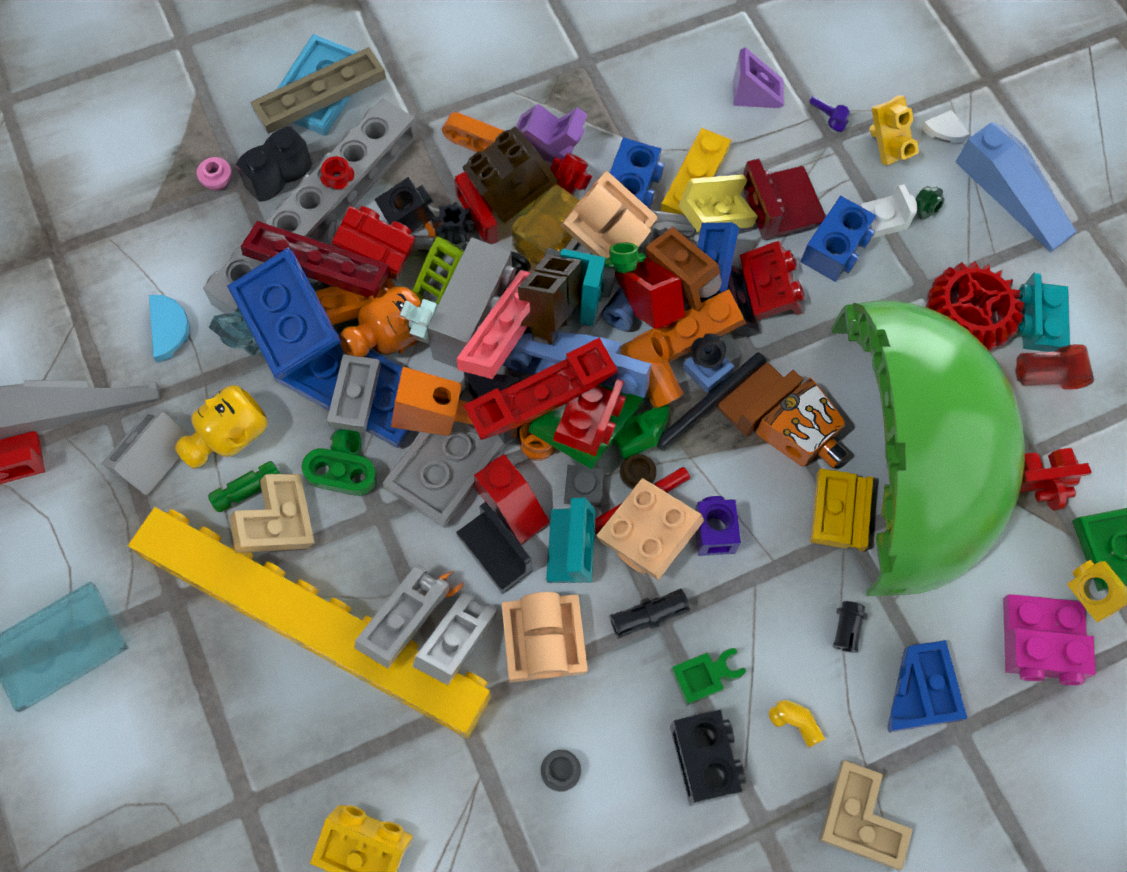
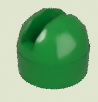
(346, 441)

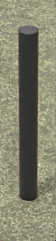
(710, 401)

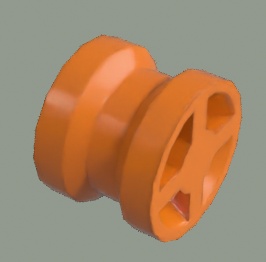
(534, 451)

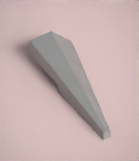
(55, 403)

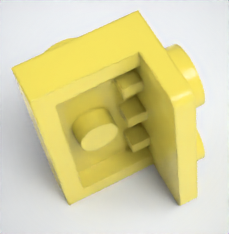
(717, 201)

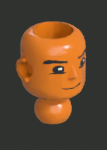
(381, 324)

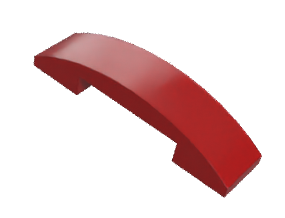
(541, 392)

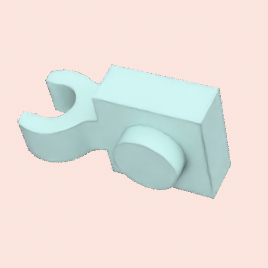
(419, 318)

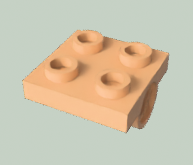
(608, 217)
(650, 529)
(544, 637)

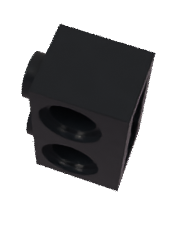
(695, 759)

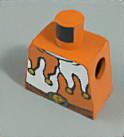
(805, 427)

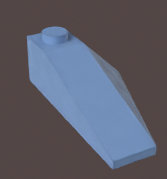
(1014, 180)

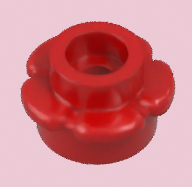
(333, 166)

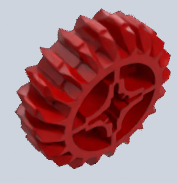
(978, 295)

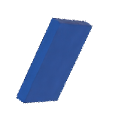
(284, 314)

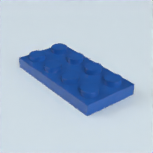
(318, 381)

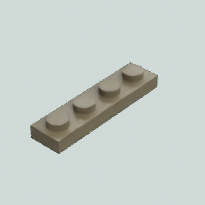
(318, 90)

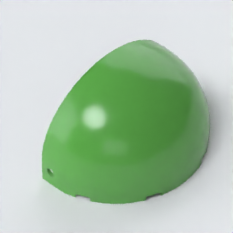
(947, 443)

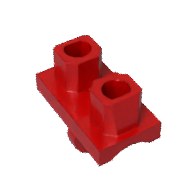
(1054, 482)

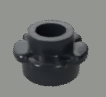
(712, 358)

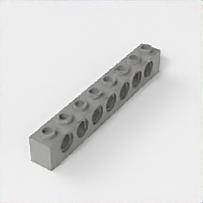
(395, 134)

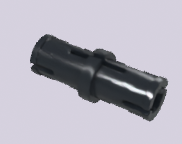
(649, 613)

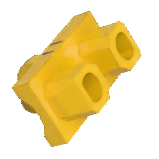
(893, 130)

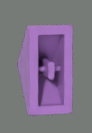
(756, 83)

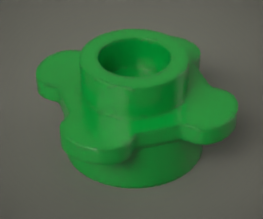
(624, 257)

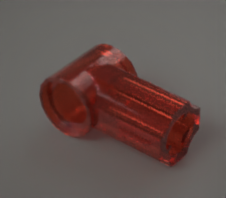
(1066, 366)

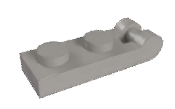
(401, 616)
(454, 638)

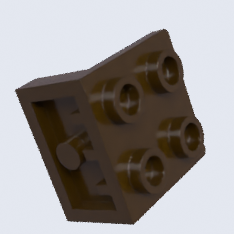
(509, 174)

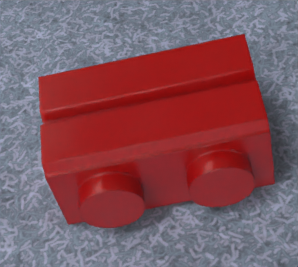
(372, 238)

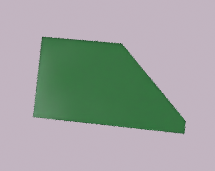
(642, 431)

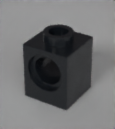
(395, 199)

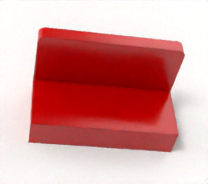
(20, 457)

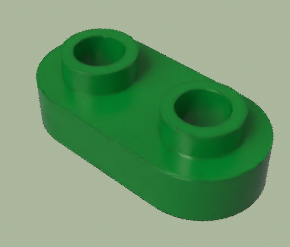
(341, 471)

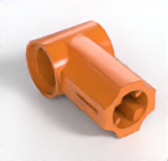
(654, 350)

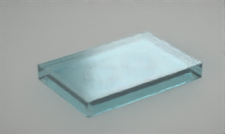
(57, 646)

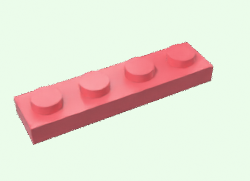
(496, 334)

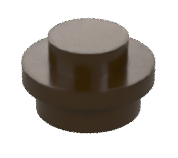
(636, 468)

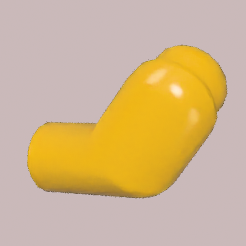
(797, 716)

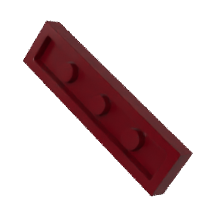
(318, 259)

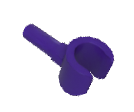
(838, 114)

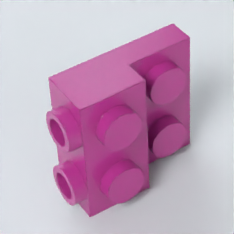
(1047, 639)

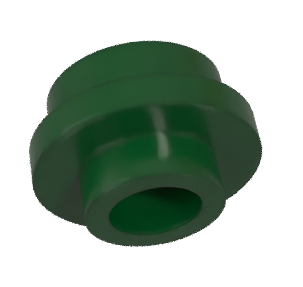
(929, 201)

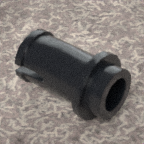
(849, 626)

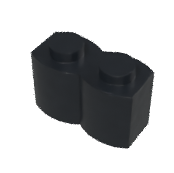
(274, 164)

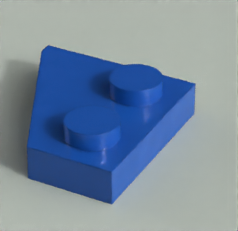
(926, 689)

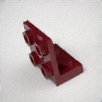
(781, 199)

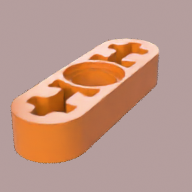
(469, 132)

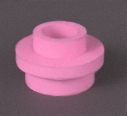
(215, 180)

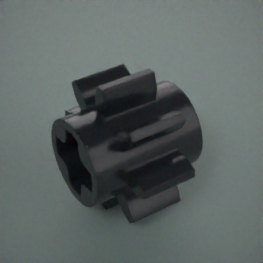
(453, 223)

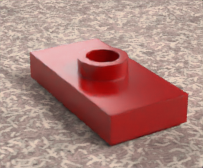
(480, 209)

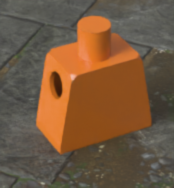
(428, 403)

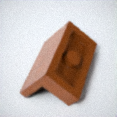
(686, 261)
(758, 397)

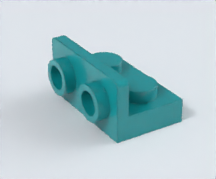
(1045, 315)

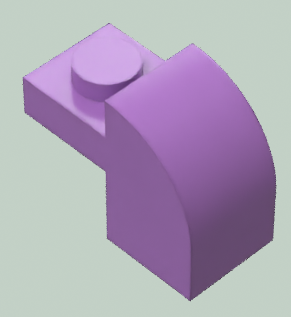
(550, 134)

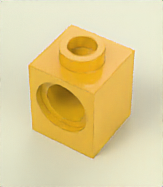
(1097, 608)

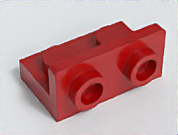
(771, 280)
(587, 419)

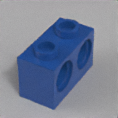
(635, 179)
(835, 237)

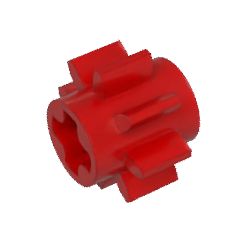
(571, 172)

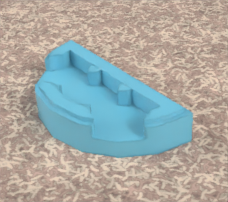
(168, 326)

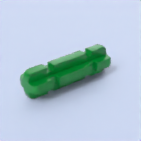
(240, 487)

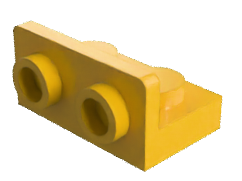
(359, 843)

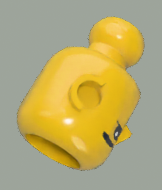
(222, 426)

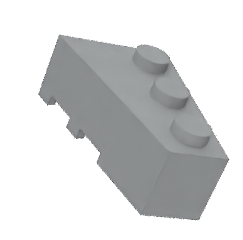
(469, 298)

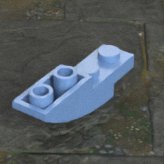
(535, 356)

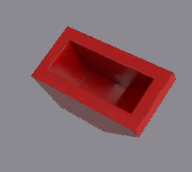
(653, 293)
(511, 499)

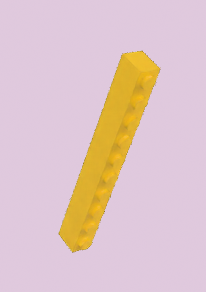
(302, 617)

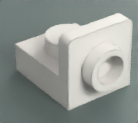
(892, 212)

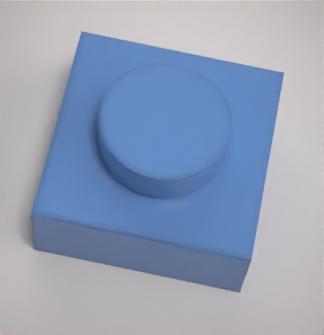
(708, 377)

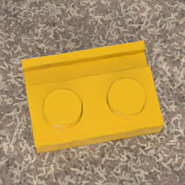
(841, 509)

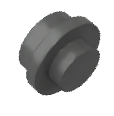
(560, 770)

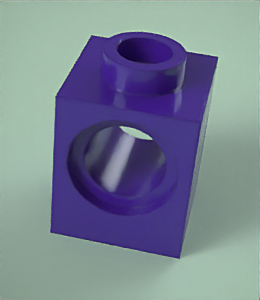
(713, 541)

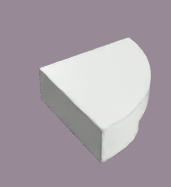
(946, 127)

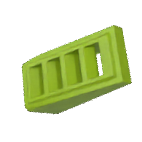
(433, 260)

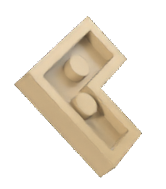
(283, 522)
(851, 820)

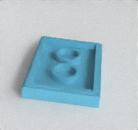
(315, 56)

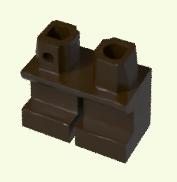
(552, 296)

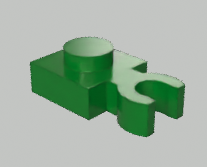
(702, 678)

